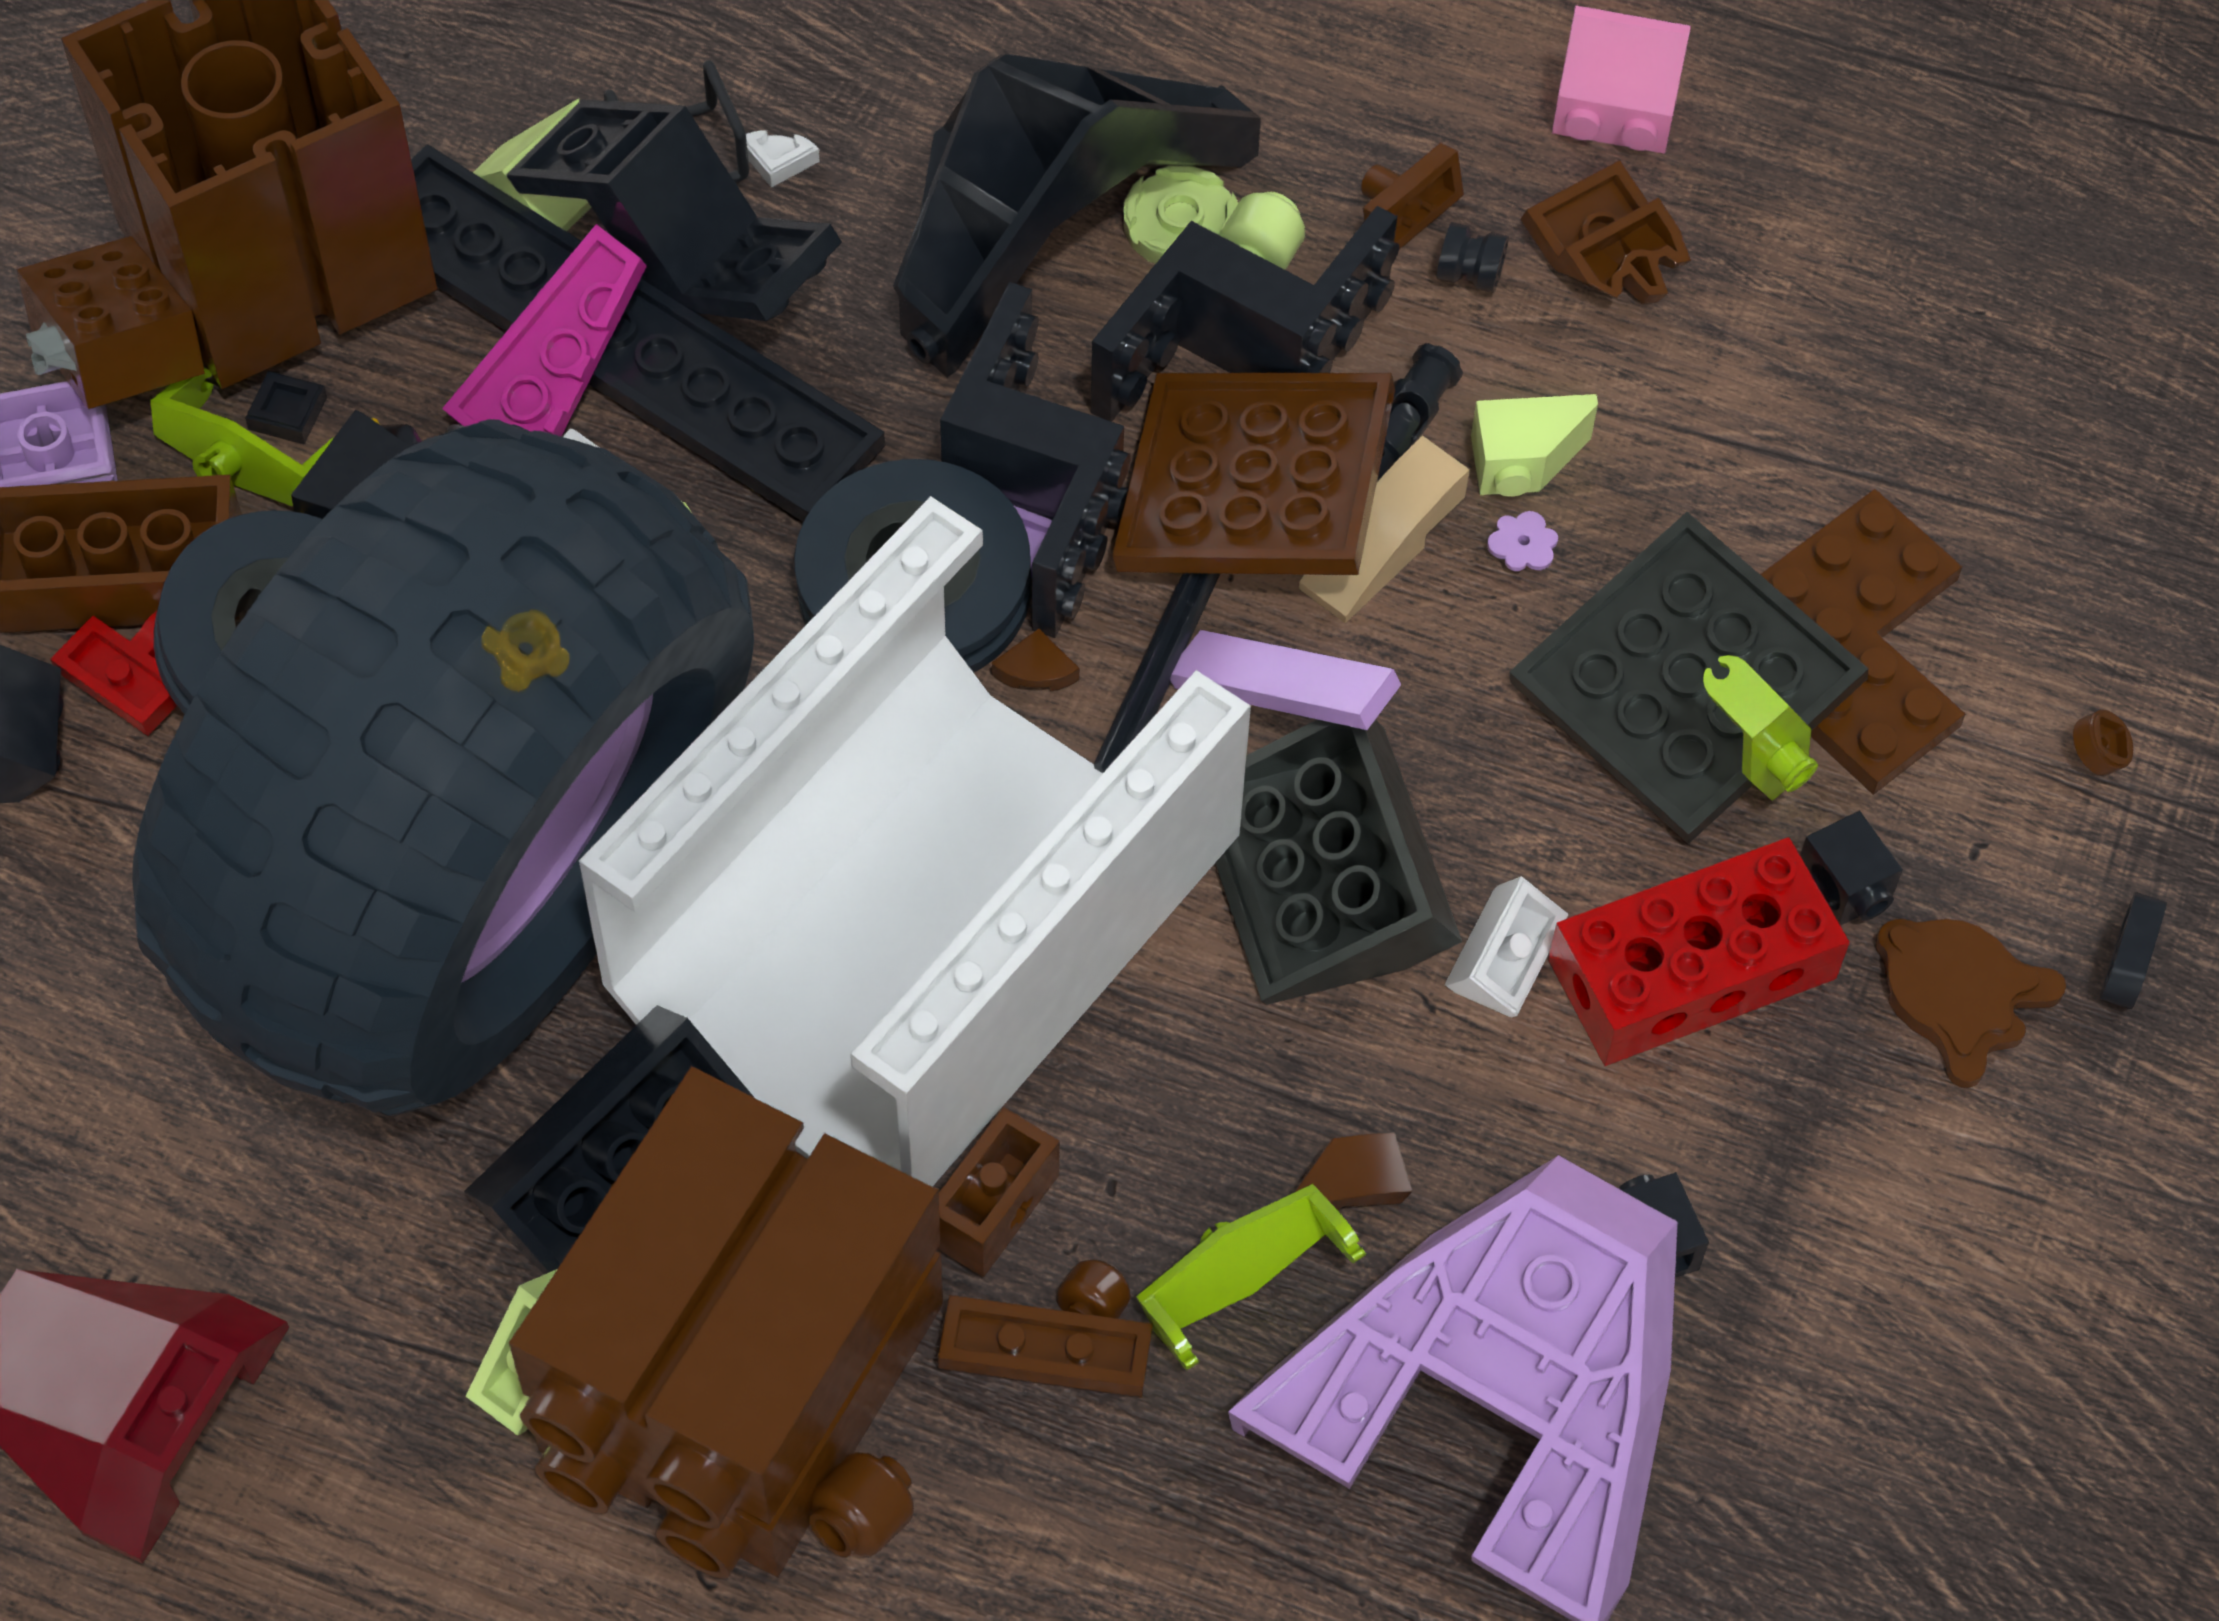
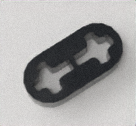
(2133, 950)

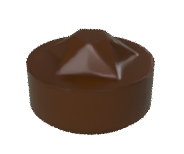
(2103, 742)

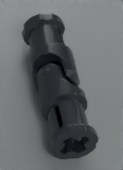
(1417, 400)

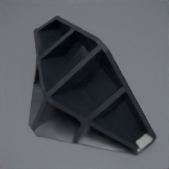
(1026, 156)

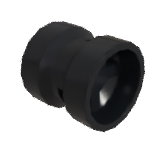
(1477, 258)

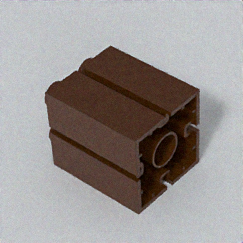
(255, 170)
(728, 1326)

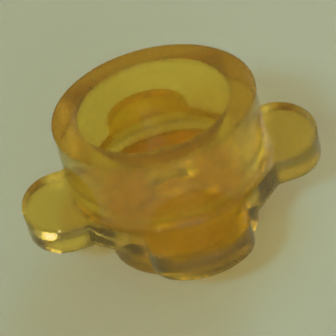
(519, 668)

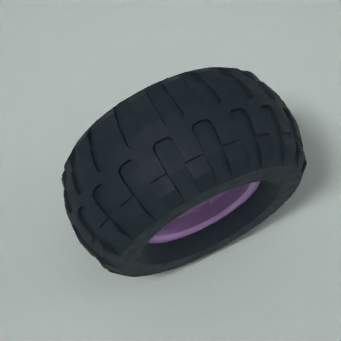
(374, 835)

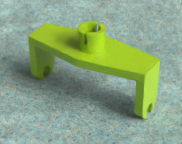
(222, 445)
(1773, 734)
(1240, 1262)

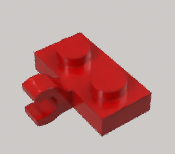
(118, 672)

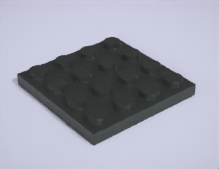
(1634, 662)

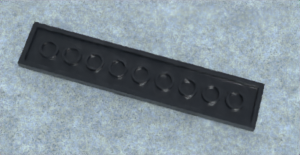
(661, 356)

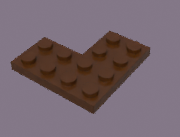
(1858, 585)

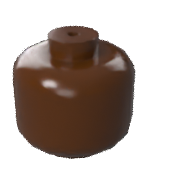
(1094, 1290)

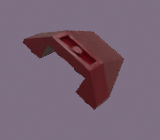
(114, 1390)

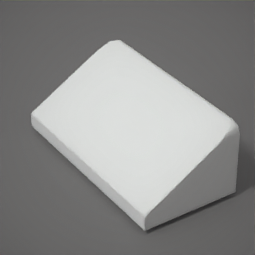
(1506, 947)

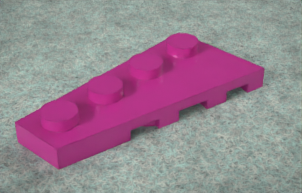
(555, 343)

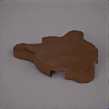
(1961, 990)

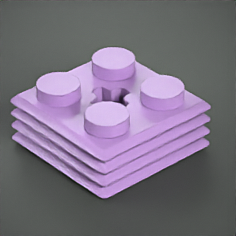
(53, 438)

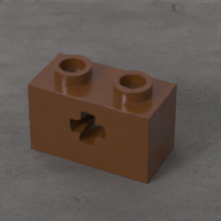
(996, 1190)

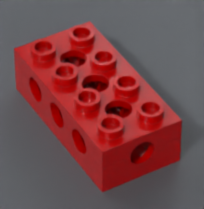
(1697, 951)

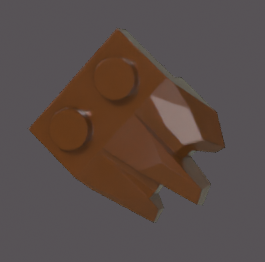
(1608, 235)

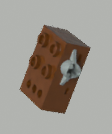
(108, 323)

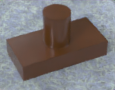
(1418, 193)

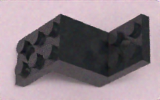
(675, 207)
(1240, 311)
(1038, 457)

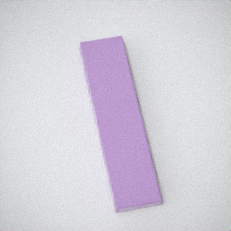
(1290, 679)

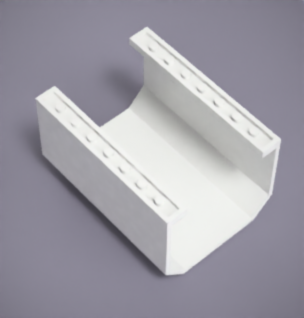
(894, 877)

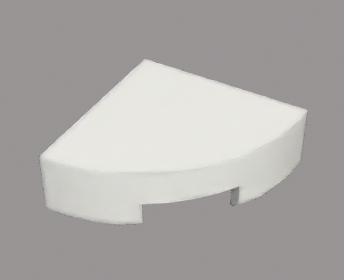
(780, 156)

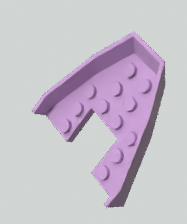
(1541, 1312)

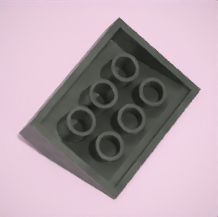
(1331, 865)

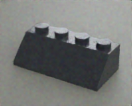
(573, 1154)

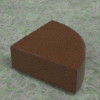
(1036, 664)

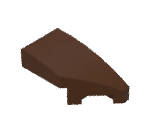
(1360, 1171)

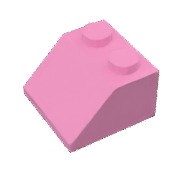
(1620, 79)

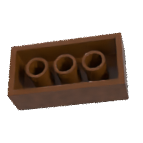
(99, 547)

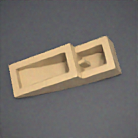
(1404, 509)

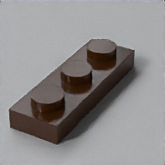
(1045, 1346)

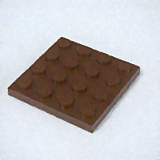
(1255, 473)

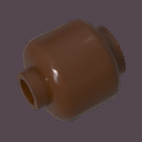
(861, 1505)

